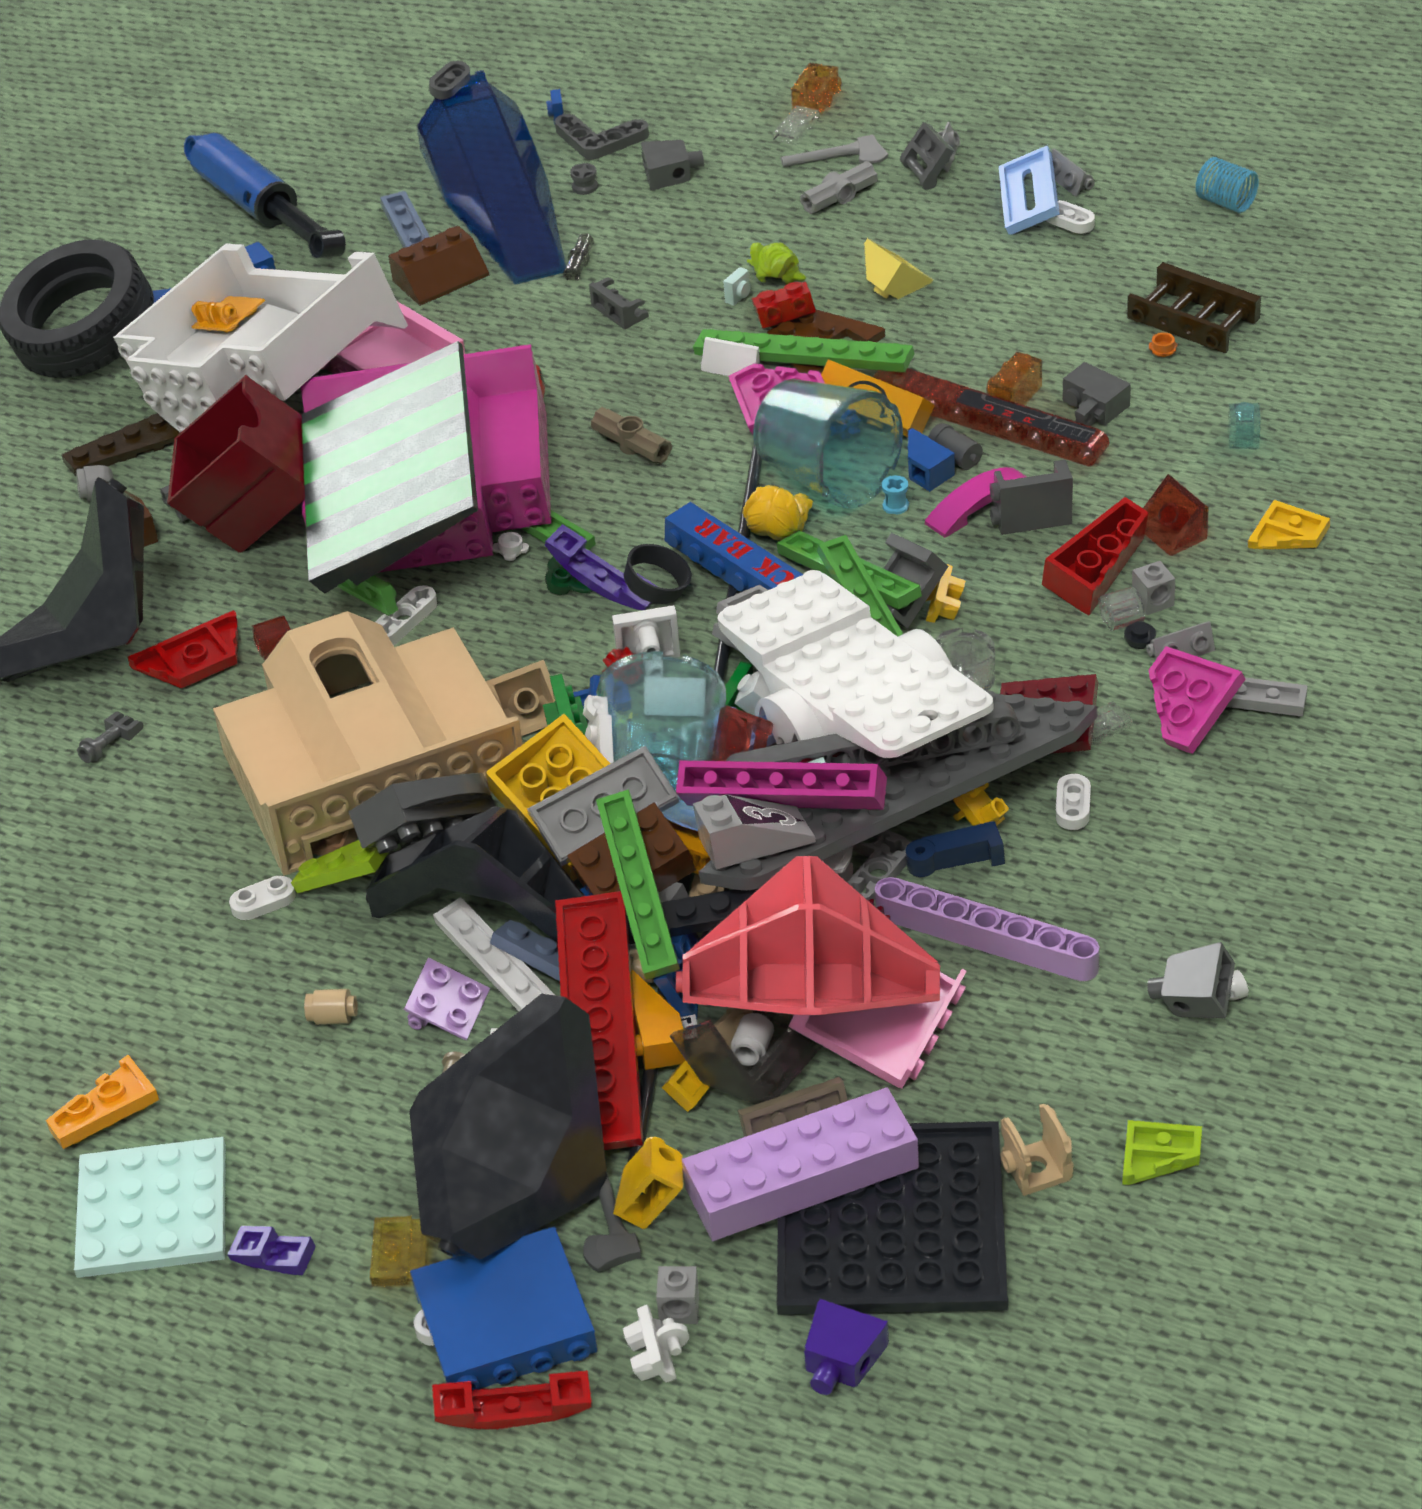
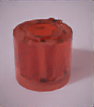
(268, 634)

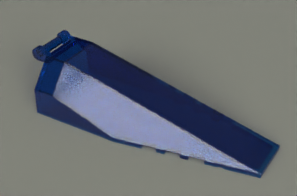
(493, 178)

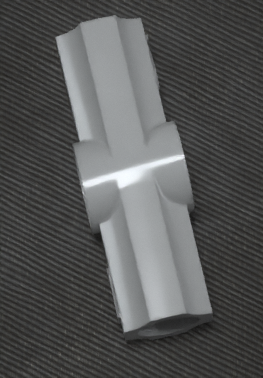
(838, 187)

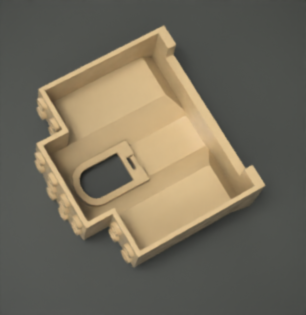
(319, 756)

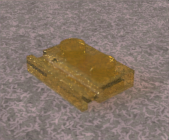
(397, 1250)

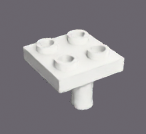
(648, 631)

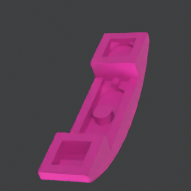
(966, 499)

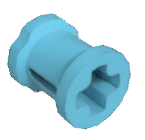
(895, 494)

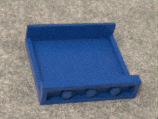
(505, 1312)

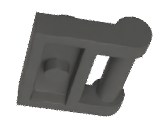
(932, 150)

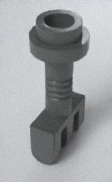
(116, 726)

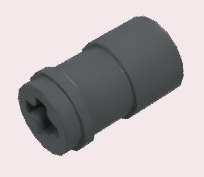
(966, 450)

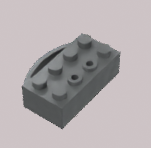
(419, 809)

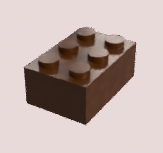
(665, 849)

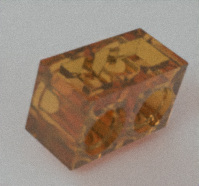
(816, 87)

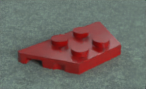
(191, 653)

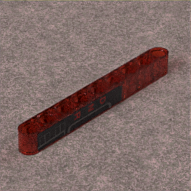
(1003, 417)

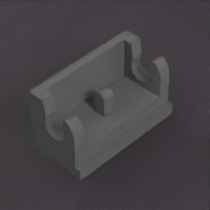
(614, 305)

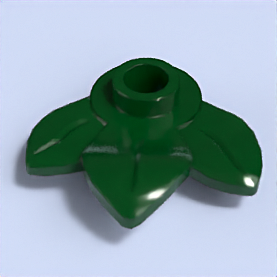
(559, 579)

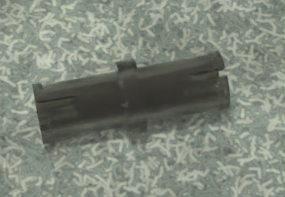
(578, 257)

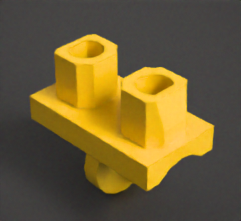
(945, 597)
(979, 807)

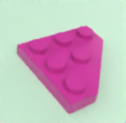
(755, 382)
(1190, 695)

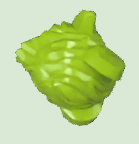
(775, 261)

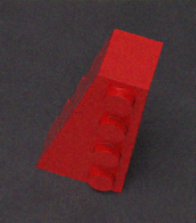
(1095, 556)

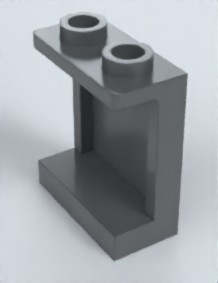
(1032, 500)
(917, 566)

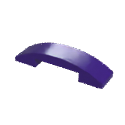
(591, 570)

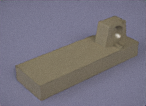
(792, 1106)

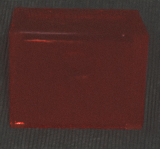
(1176, 517)

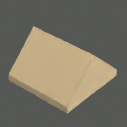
(524, 694)

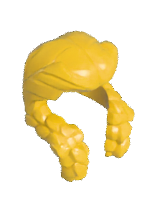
(776, 512)

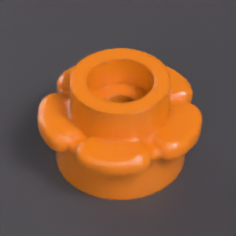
(1163, 344)

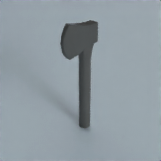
(618, 1247)

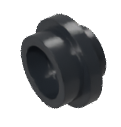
(1139, 634)

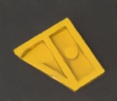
(1288, 528)

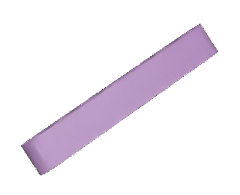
(988, 929)

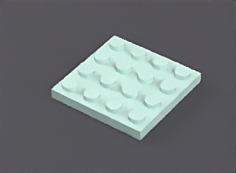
(150, 1207)

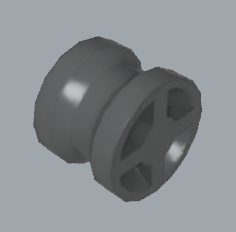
(584, 178)

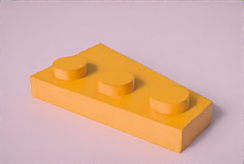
(109, 1102)

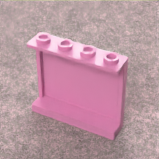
(392, 346)
(885, 1038)

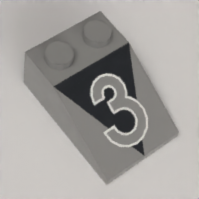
(747, 829)

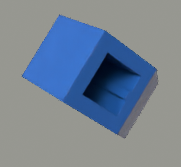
(928, 461)

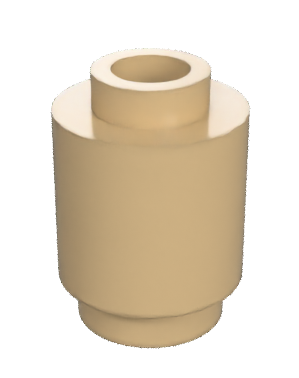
(330, 1006)

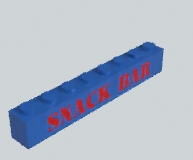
(724, 550)

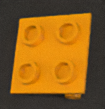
(224, 315)

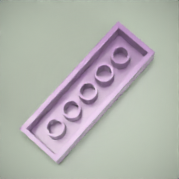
(800, 1163)

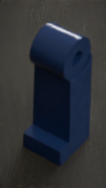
(955, 849)

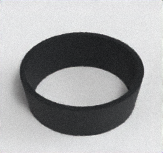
(661, 557)

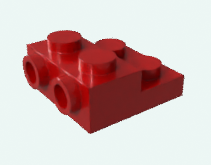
(783, 304)

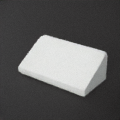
(727, 356)

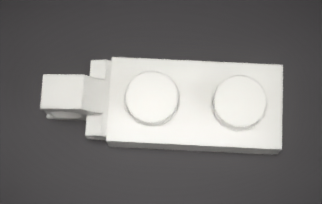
(599, 725)

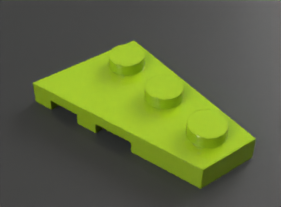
(337, 866)

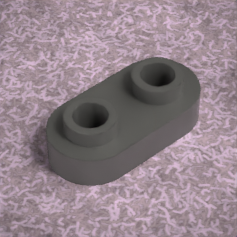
(449, 79)

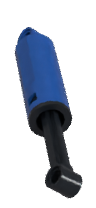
(258, 191)

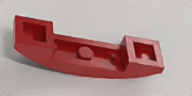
(511, 1406)

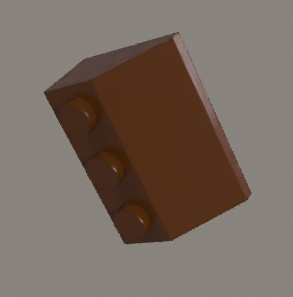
(437, 265)

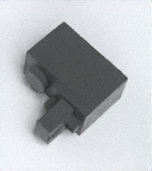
(1095, 394)

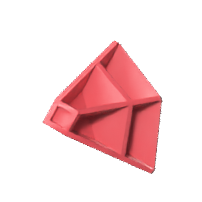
(807, 950)

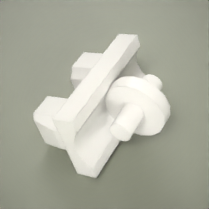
(660, 1341)

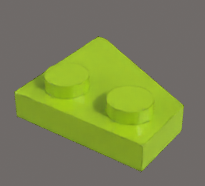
(1159, 1149)

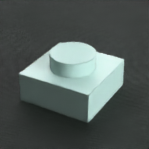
(737, 286)

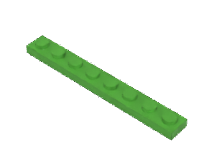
(817, 350)

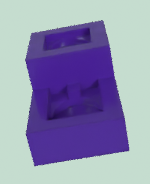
(265, 1250)

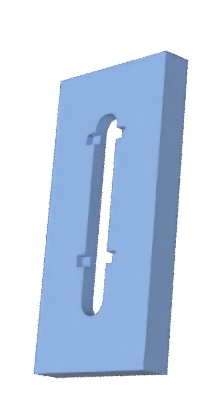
(1013, 190)

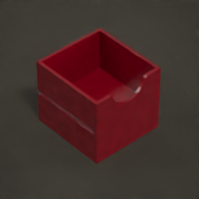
(239, 465)

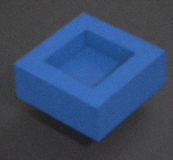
(554, 106)

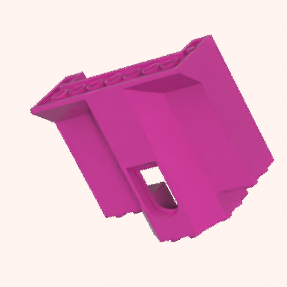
(507, 449)

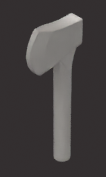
(866, 147)

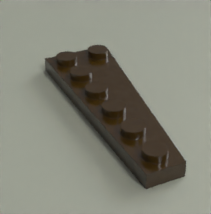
(122, 444)

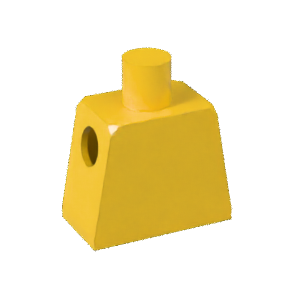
(656, 1173)

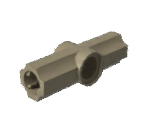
(631, 435)

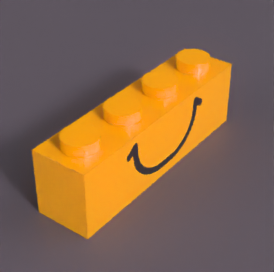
(912, 408)

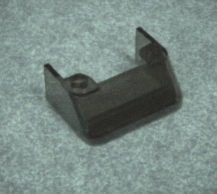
(763, 1081)

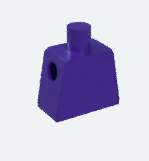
(842, 1346)

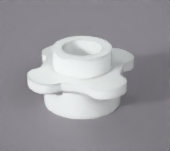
(510, 546)

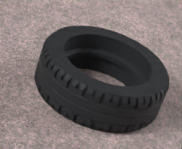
(54, 280)

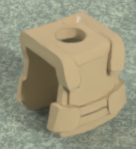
(1052, 1151)

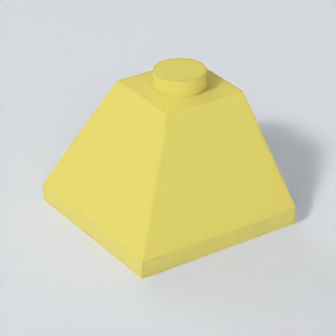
(891, 272)

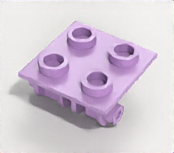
(445, 1000)

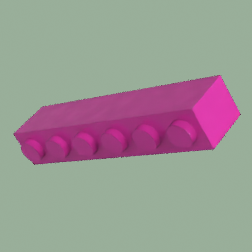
(785, 783)

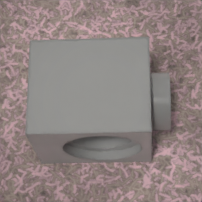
(1155, 586)
(678, 1294)

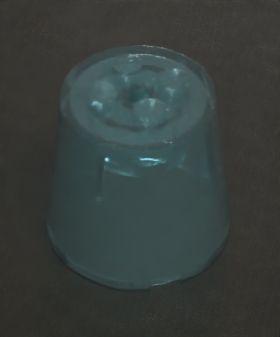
(830, 438)
(663, 706)

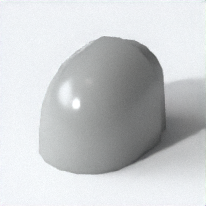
(87, 477)

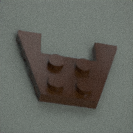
(827, 326)

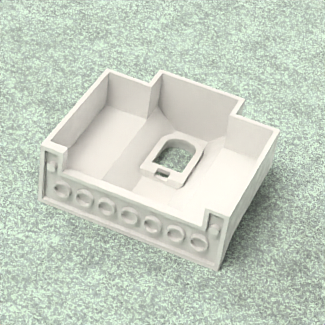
(279, 346)

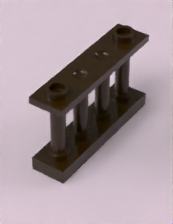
(1199, 290)

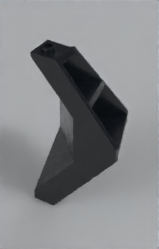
(97, 597)
(482, 856)
(510, 1132)

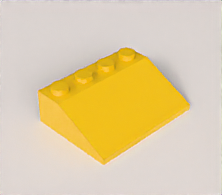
(543, 767)

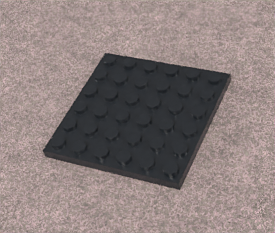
(909, 1240)

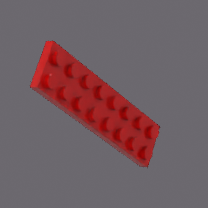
(599, 981)

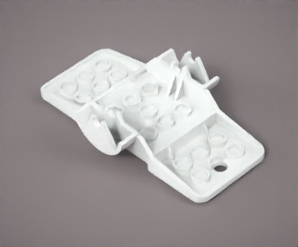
(846, 672)

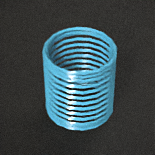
(1215, 188)

